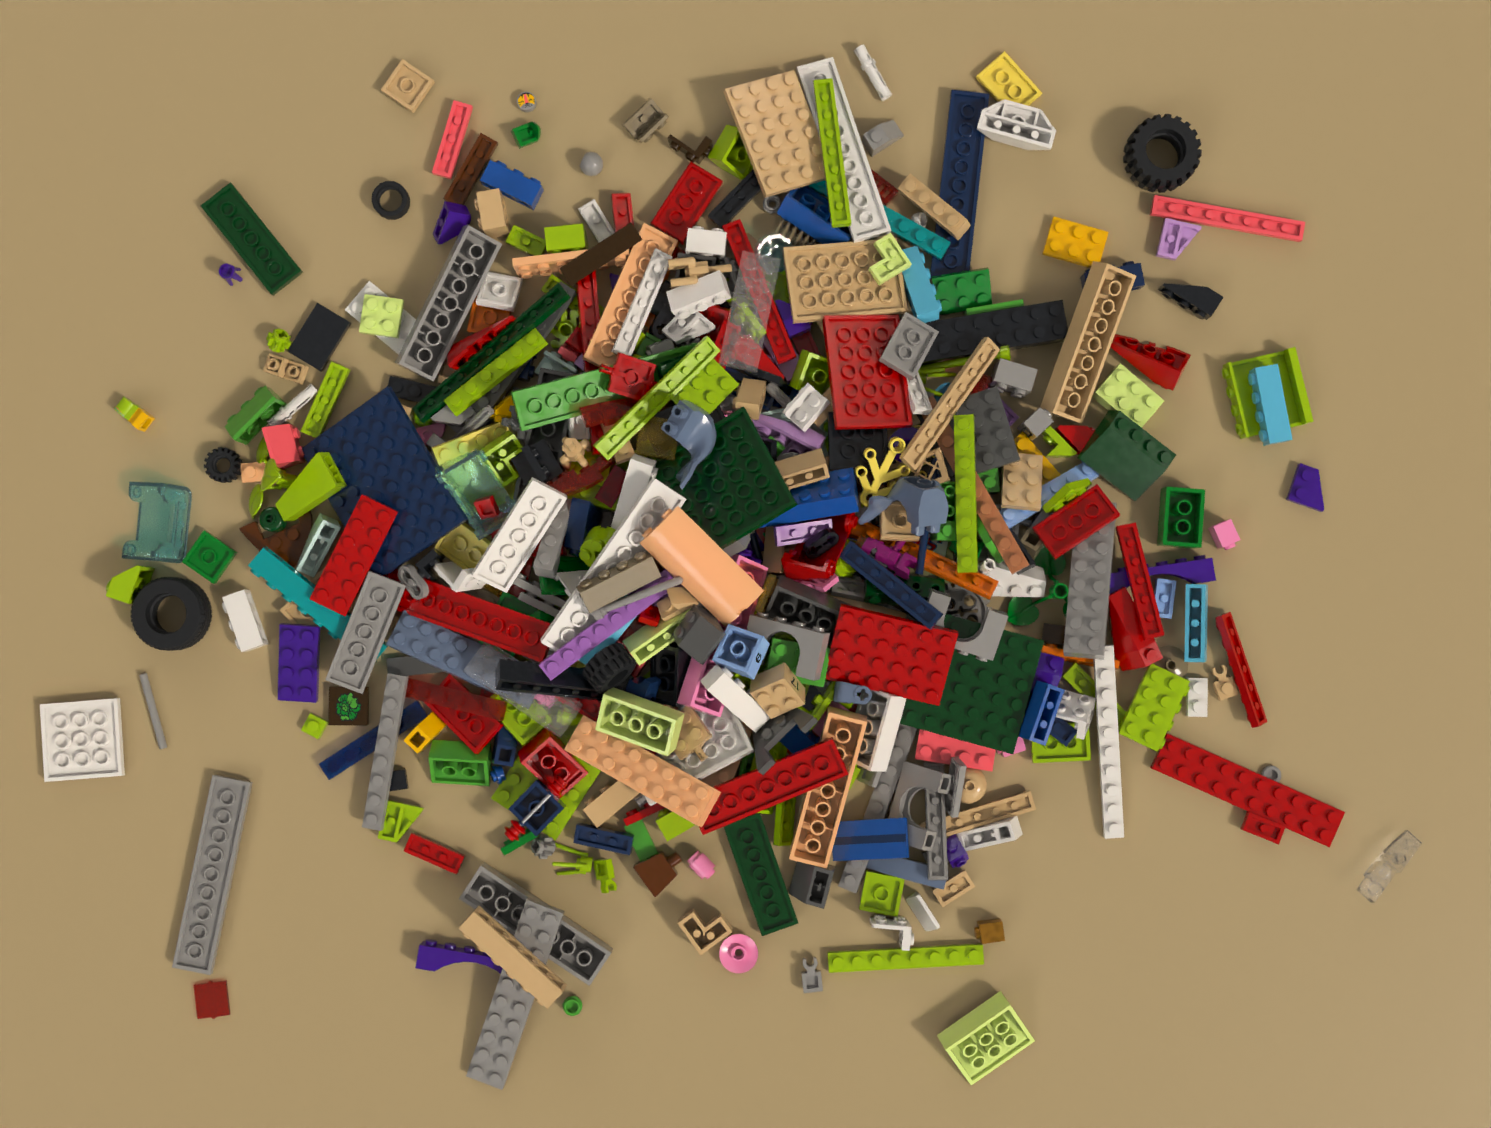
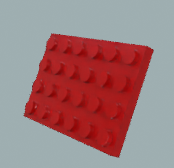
(862, 388)
(890, 654)

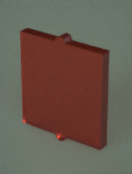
(212, 999)

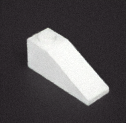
(991, 834)

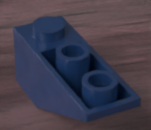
(504, 748)

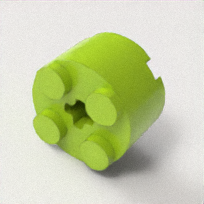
(594, 543)

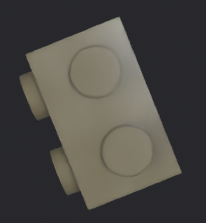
(645, 121)

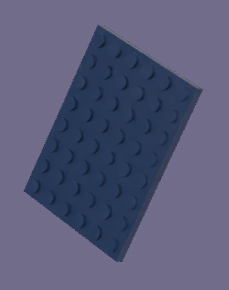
(389, 462)

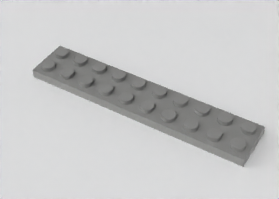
(212, 874)
(510, 1003)

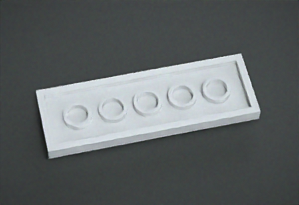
(519, 535)

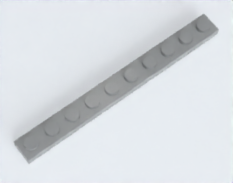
(881, 800)

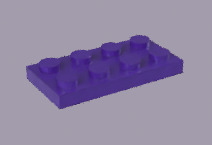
(298, 662)

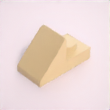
(677, 602)

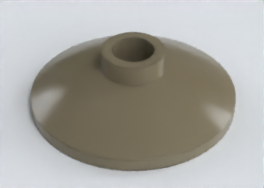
(1176, 656)

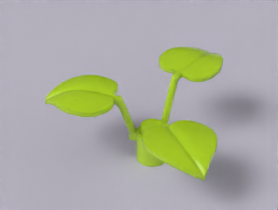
(270, 476)

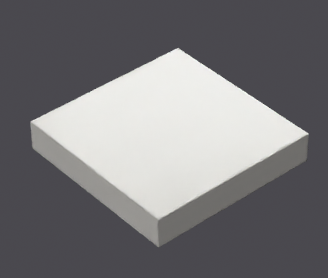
(499, 291)

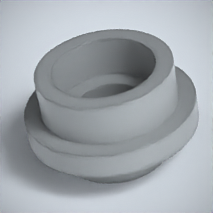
(767, 200)

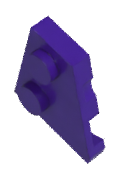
(1306, 488)

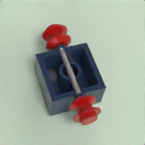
(536, 807)

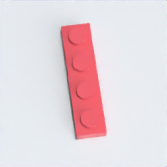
(452, 139)

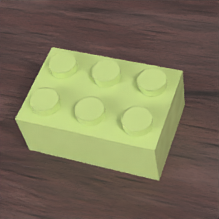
(1127, 394)

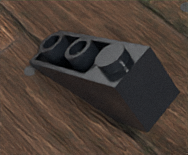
(1198, 299)

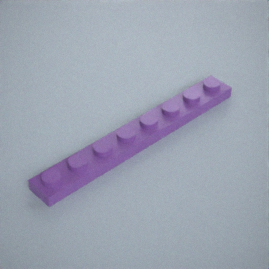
(599, 631)

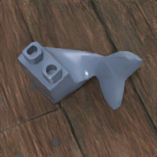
(694, 431)
(922, 500)

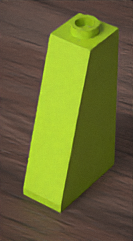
(311, 487)

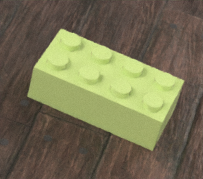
(639, 721)

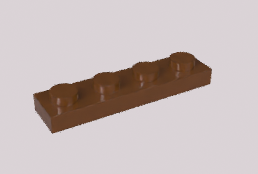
(471, 170)

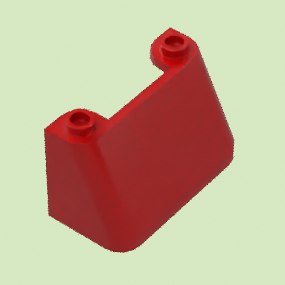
(799, 566)

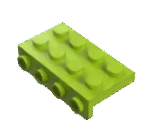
(1154, 707)

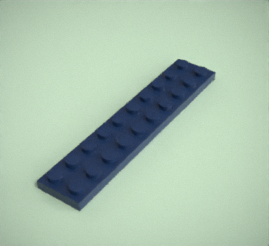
(961, 176)

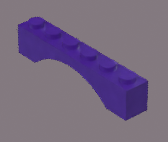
(1194, 572)
(435, 956)

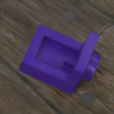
(955, 852)

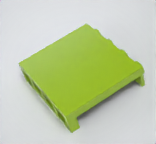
(1241, 391)

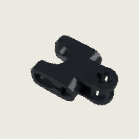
(661, 310)

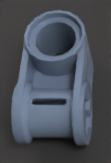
(847, 693)

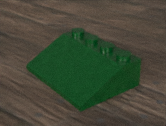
(1126, 454)

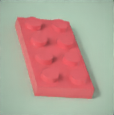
(941, 749)

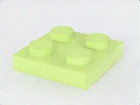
(381, 316)

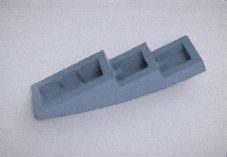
(905, 869)

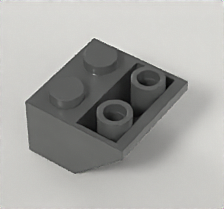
(811, 884)

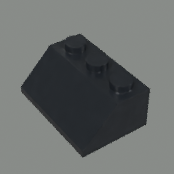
(671, 667)

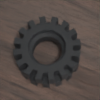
(215, 456)

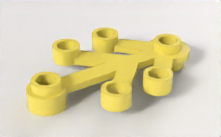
(881, 475)

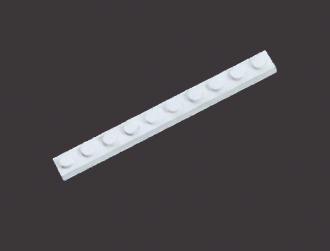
(1108, 745)

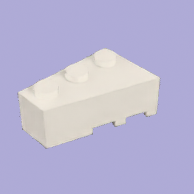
(1027, 584)

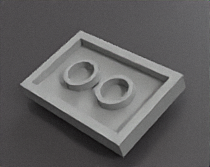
(908, 346)

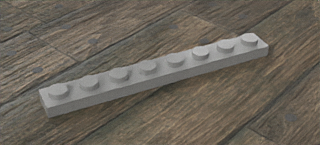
(385, 751)

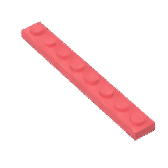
(1227, 218)

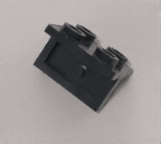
(537, 462)

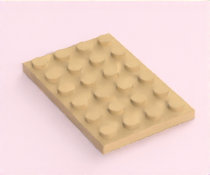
(777, 132)
(837, 282)

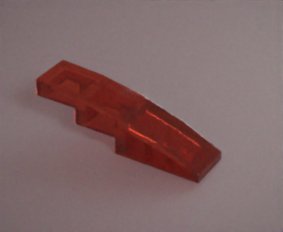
(606, 412)

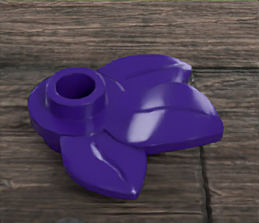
(748, 553)

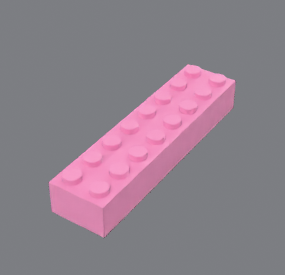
(693, 692)

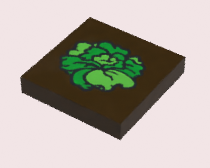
(348, 706)

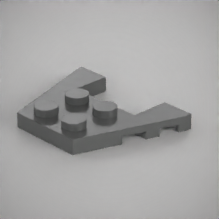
(774, 731)

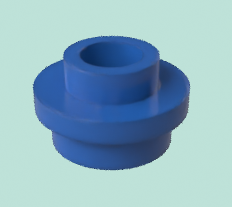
(497, 774)

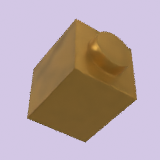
(989, 931)

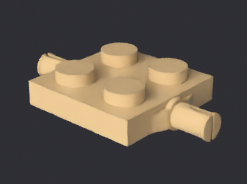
(692, 735)

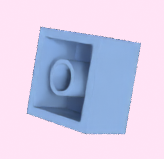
(741, 651)

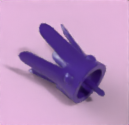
(228, 272)

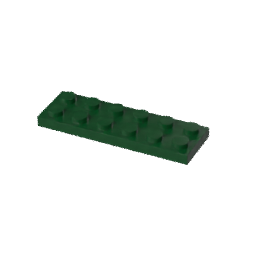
(251, 239)
(760, 874)

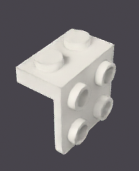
(458, 578)
(906, 936)

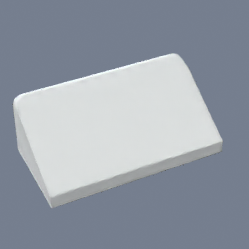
(922, 912)

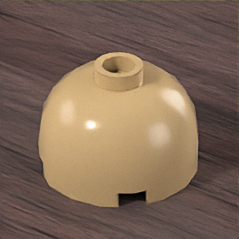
(974, 786)

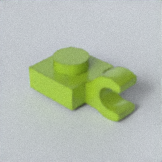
(605, 872)

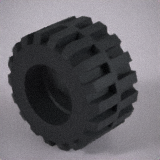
(609, 667)

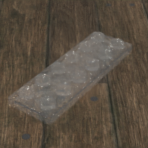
(749, 311)
(550, 711)

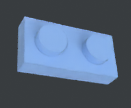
(1164, 594)

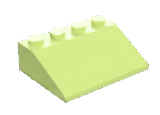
(985, 1038)

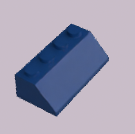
(811, 214)

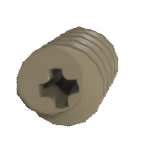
(795, 239)

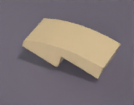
(285, 369)

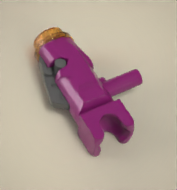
(888, 556)

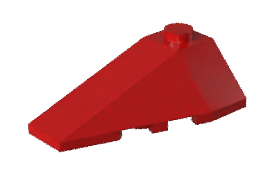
(1156, 363)
(1127, 636)

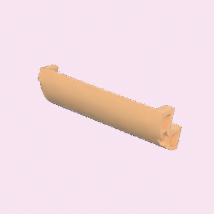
(702, 564)

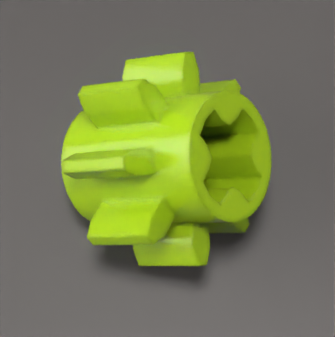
(278, 340)

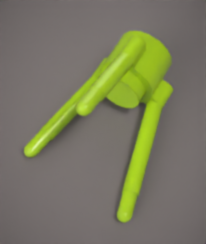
(933, 373)
(582, 864)

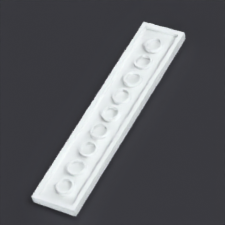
(865, 204)
(621, 546)

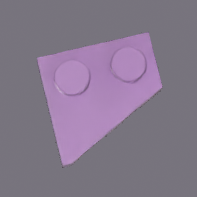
(1175, 237)

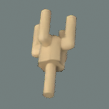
(693, 270)
(574, 451)

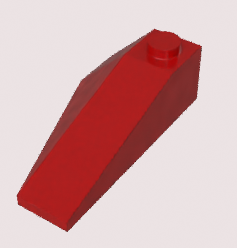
(467, 347)

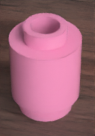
(701, 865)

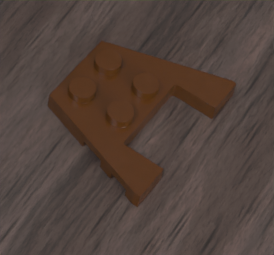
(286, 543)

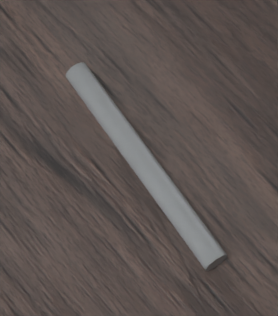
(153, 711)

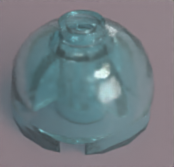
(772, 246)

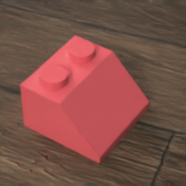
(284, 445)

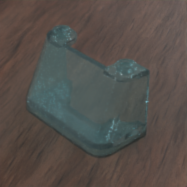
(472, 478)
(161, 522)

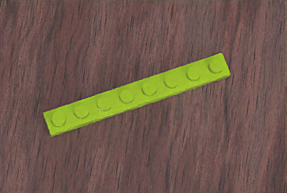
(832, 153)
(656, 398)
(965, 494)
(900, 959)

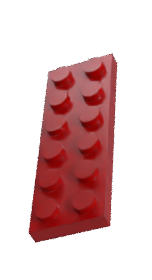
(354, 555)

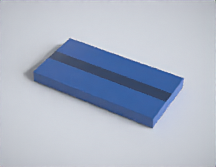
(871, 839)

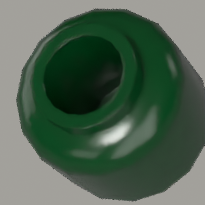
(272, 520)

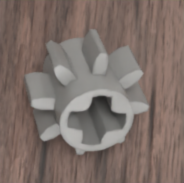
(543, 846)

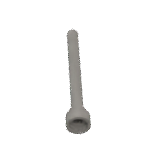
(601, 612)

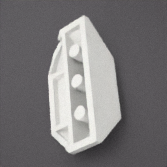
(1017, 125)

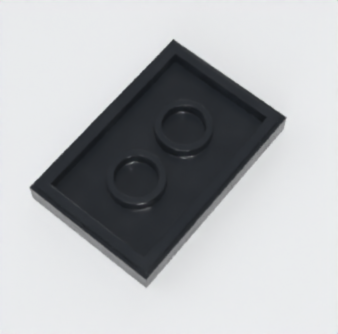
(319, 337)

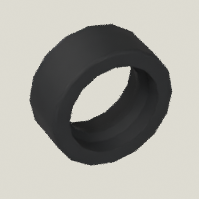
(390, 185)

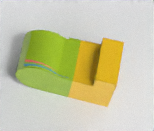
(134, 414)

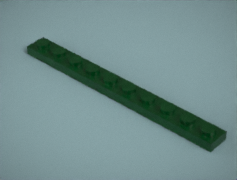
(503, 341)

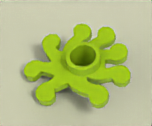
(565, 328)

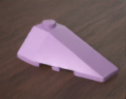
(789, 435)

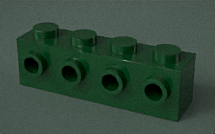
(921, 585)

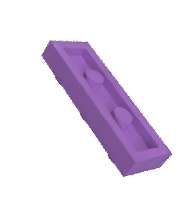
(800, 531)

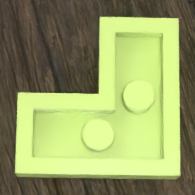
(893, 260)

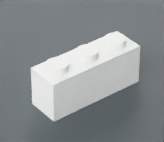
(698, 297)
(244, 620)

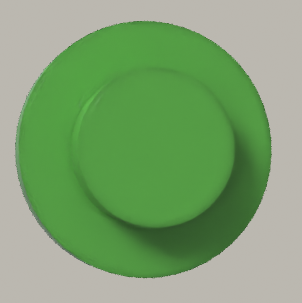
(572, 1005)

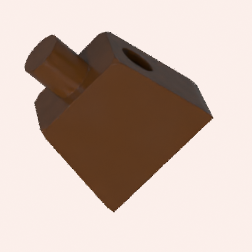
(658, 871)

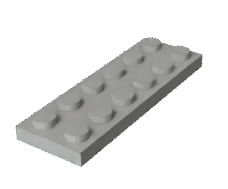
(365, 632)

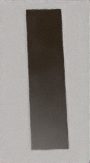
(601, 254)

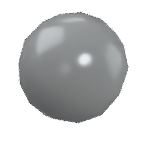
(591, 164)

